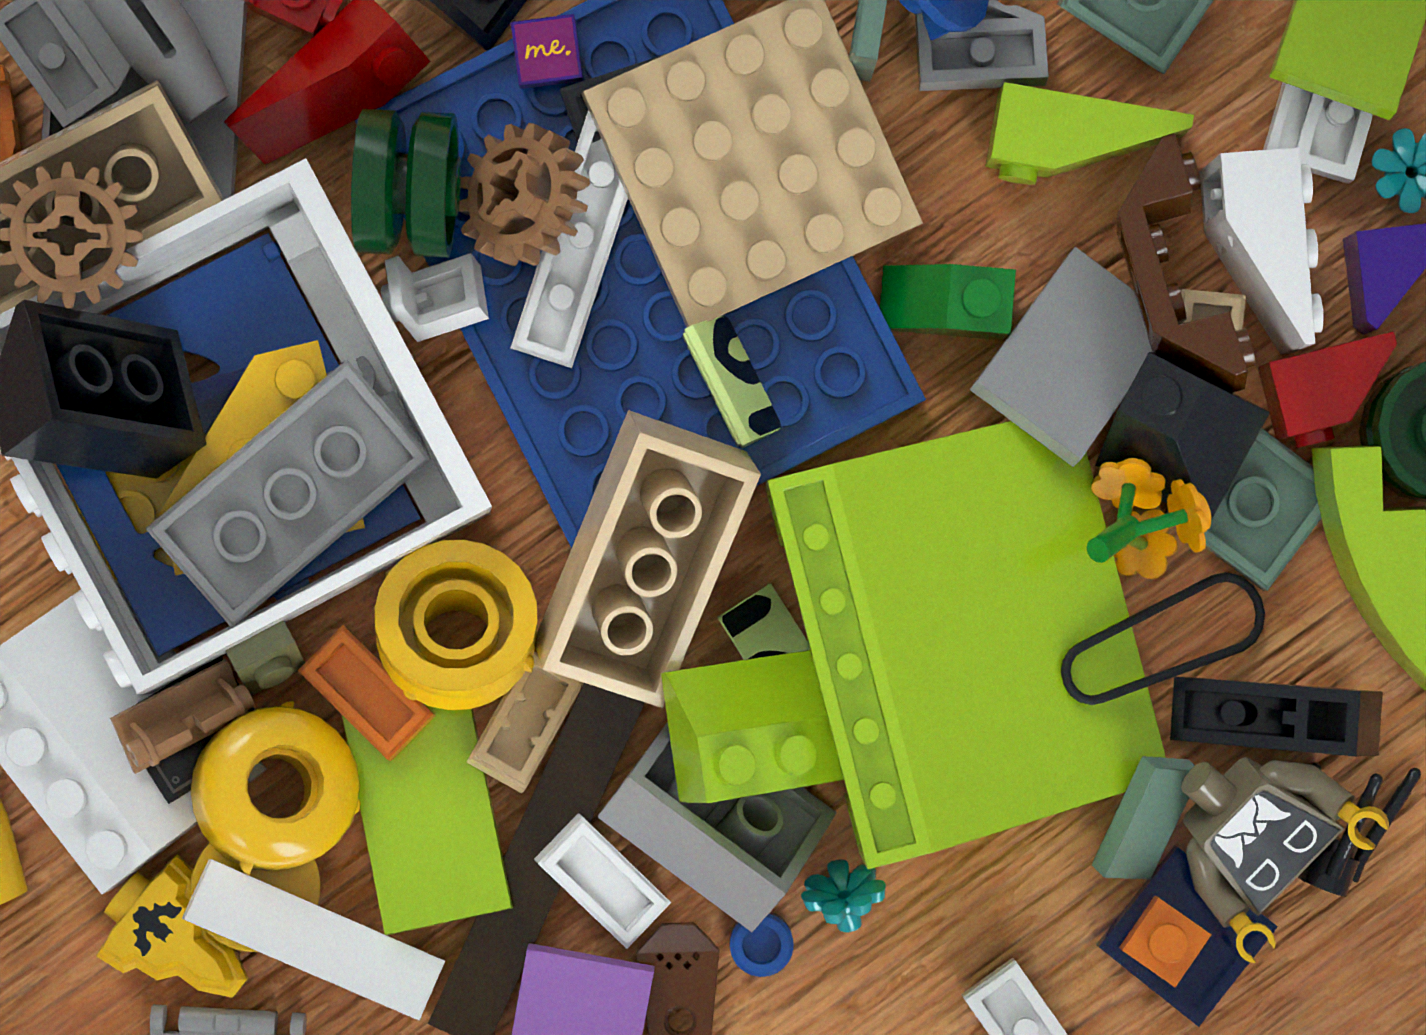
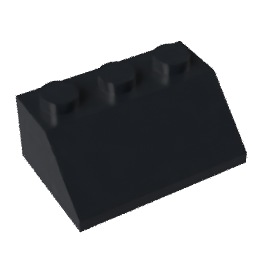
(95, 392)

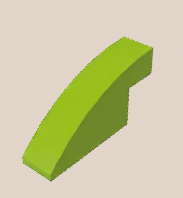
(1376, 550)

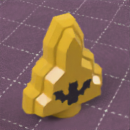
(162, 944)

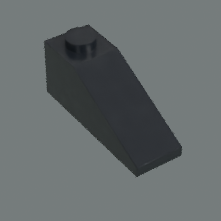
(1277, 716)

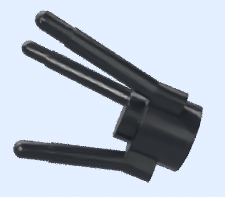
(1341, 859)

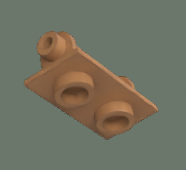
(181, 715)

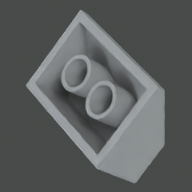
(729, 851)

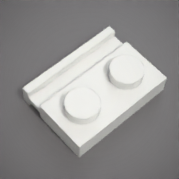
(1324, 129)

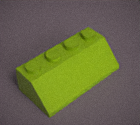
(748, 728)

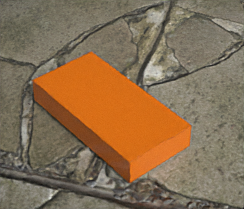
(365, 693)

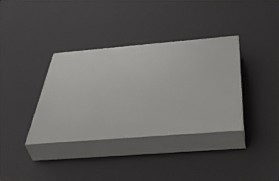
(1069, 358)

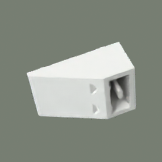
(1261, 237)

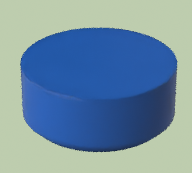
(764, 949)

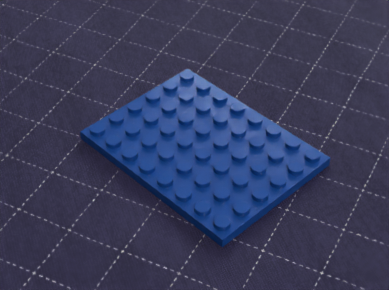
(811, 343)

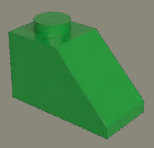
(948, 300)

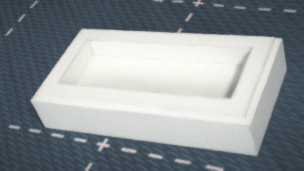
(602, 880)

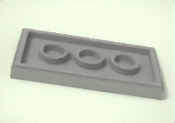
(288, 493)

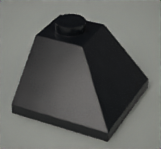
(1183, 429)

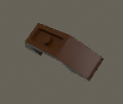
(1203, 345)

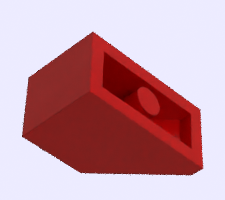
(1322, 387)

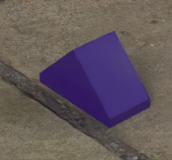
(1381, 270)

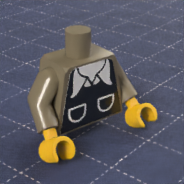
(1261, 832)

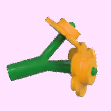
(1143, 539)

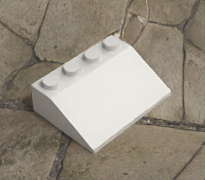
(68, 755)

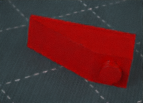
(344, 68)

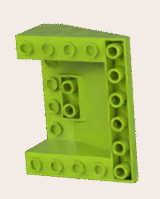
(939, 634)

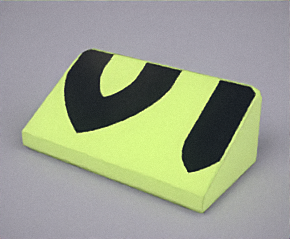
(731, 380)
(763, 626)

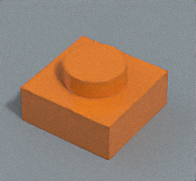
(1165, 941)

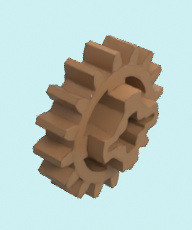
(522, 194)
(70, 203)

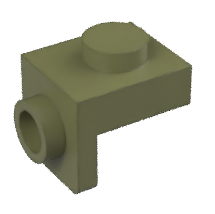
(266, 658)

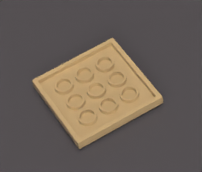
(752, 158)

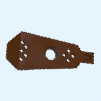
(681, 986)

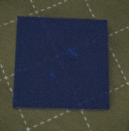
(1215, 965)

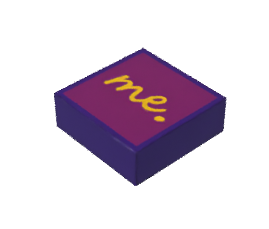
(547, 51)

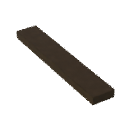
(568, 786)

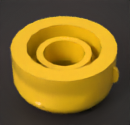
(456, 578)
(223, 799)

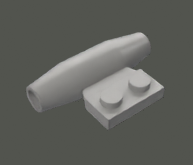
(85, 48)

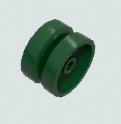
(399, 182)
(1397, 424)

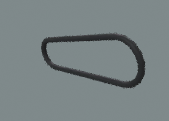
(1149, 612)

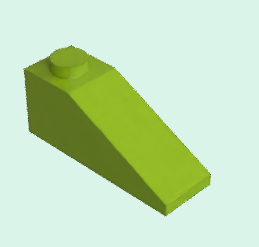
(1059, 131)

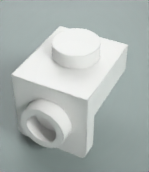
(436, 296)

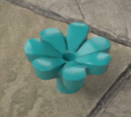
(1405, 157)
(843, 894)

